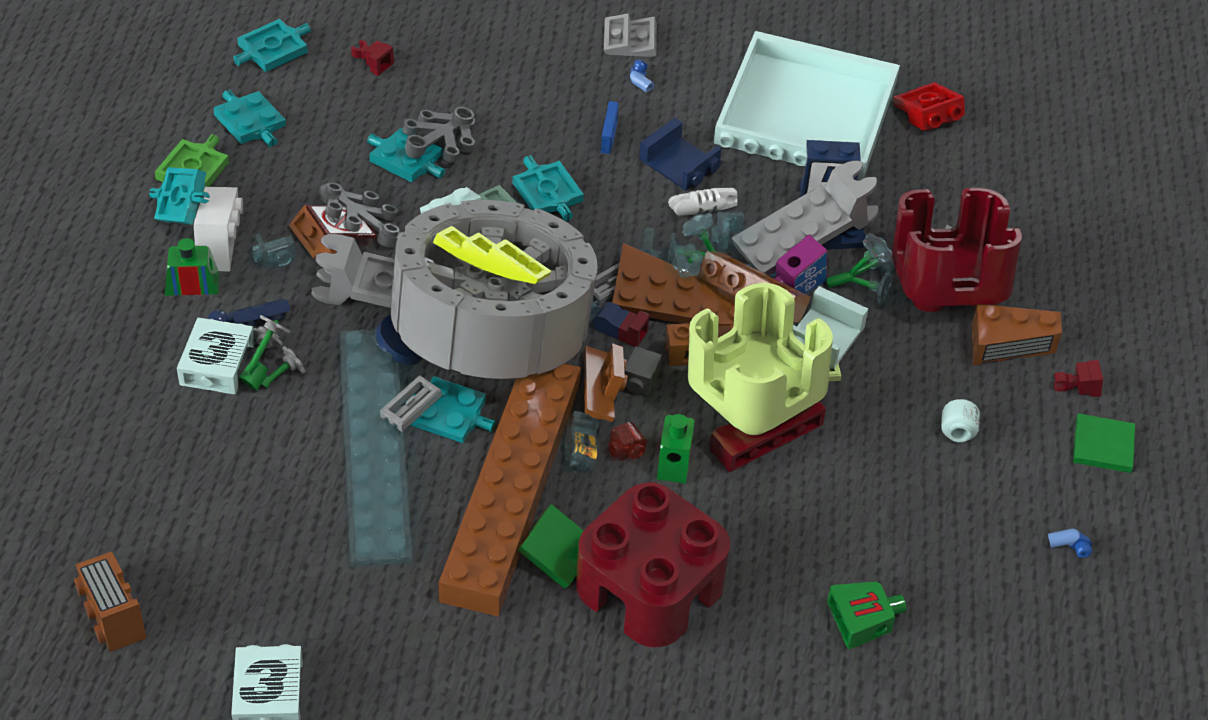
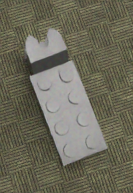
(818, 213)
(353, 274)

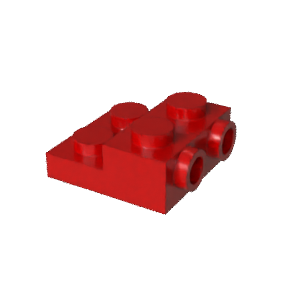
(931, 105)

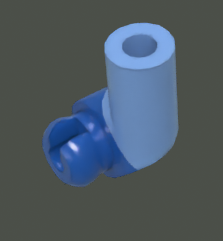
(638, 76)
(1074, 539)

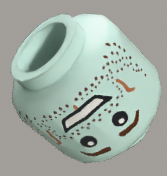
(960, 420)

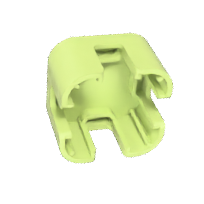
(759, 368)

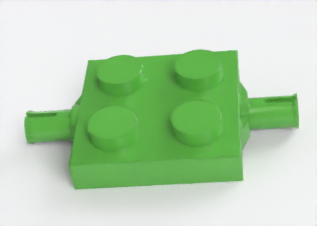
(196, 156)

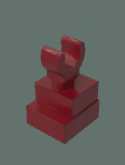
(377, 56)
(1087, 379)

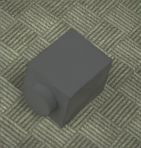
(642, 370)

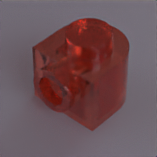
(627, 442)

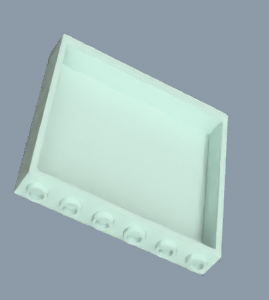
(801, 94)

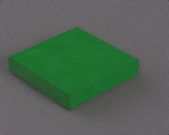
(1104, 443)
(554, 546)

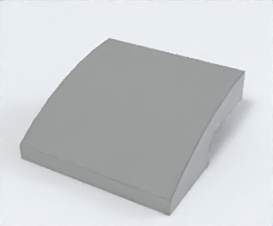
(629, 36)

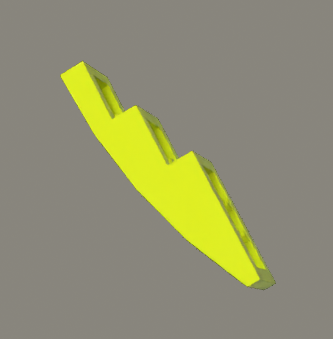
(498, 258)

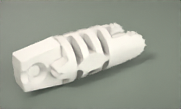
(703, 200)

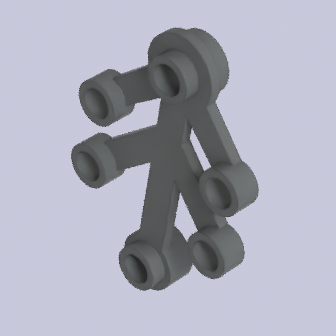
(460, 118)
(336, 198)

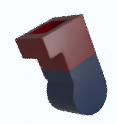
(622, 323)

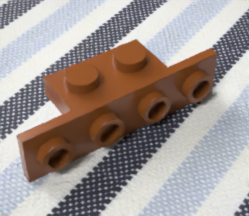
(603, 380)

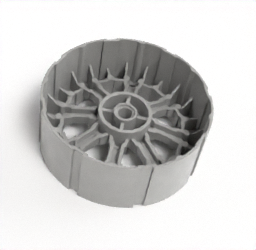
(481, 319)

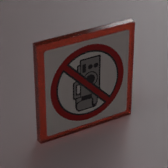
(336, 225)

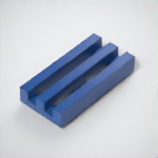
(609, 127)

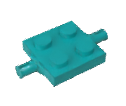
(272, 45)
(249, 117)
(392, 156)
(548, 188)
(180, 195)
(454, 412)

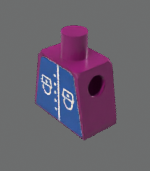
(803, 265)

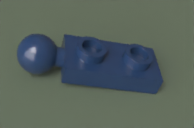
(247, 316)

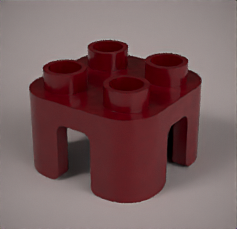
(959, 264)
(655, 558)

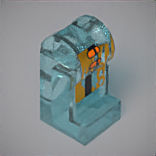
(581, 441)

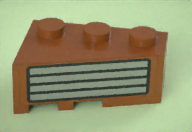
(1013, 333)
(109, 602)

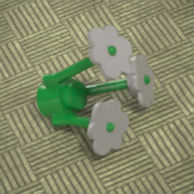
(255, 373)

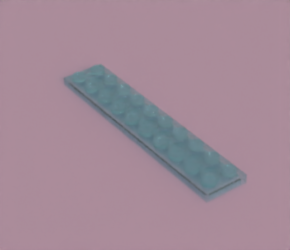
(373, 454)

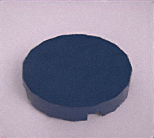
(391, 341)

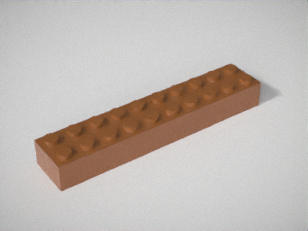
(508, 491)

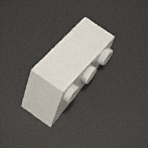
(217, 224)

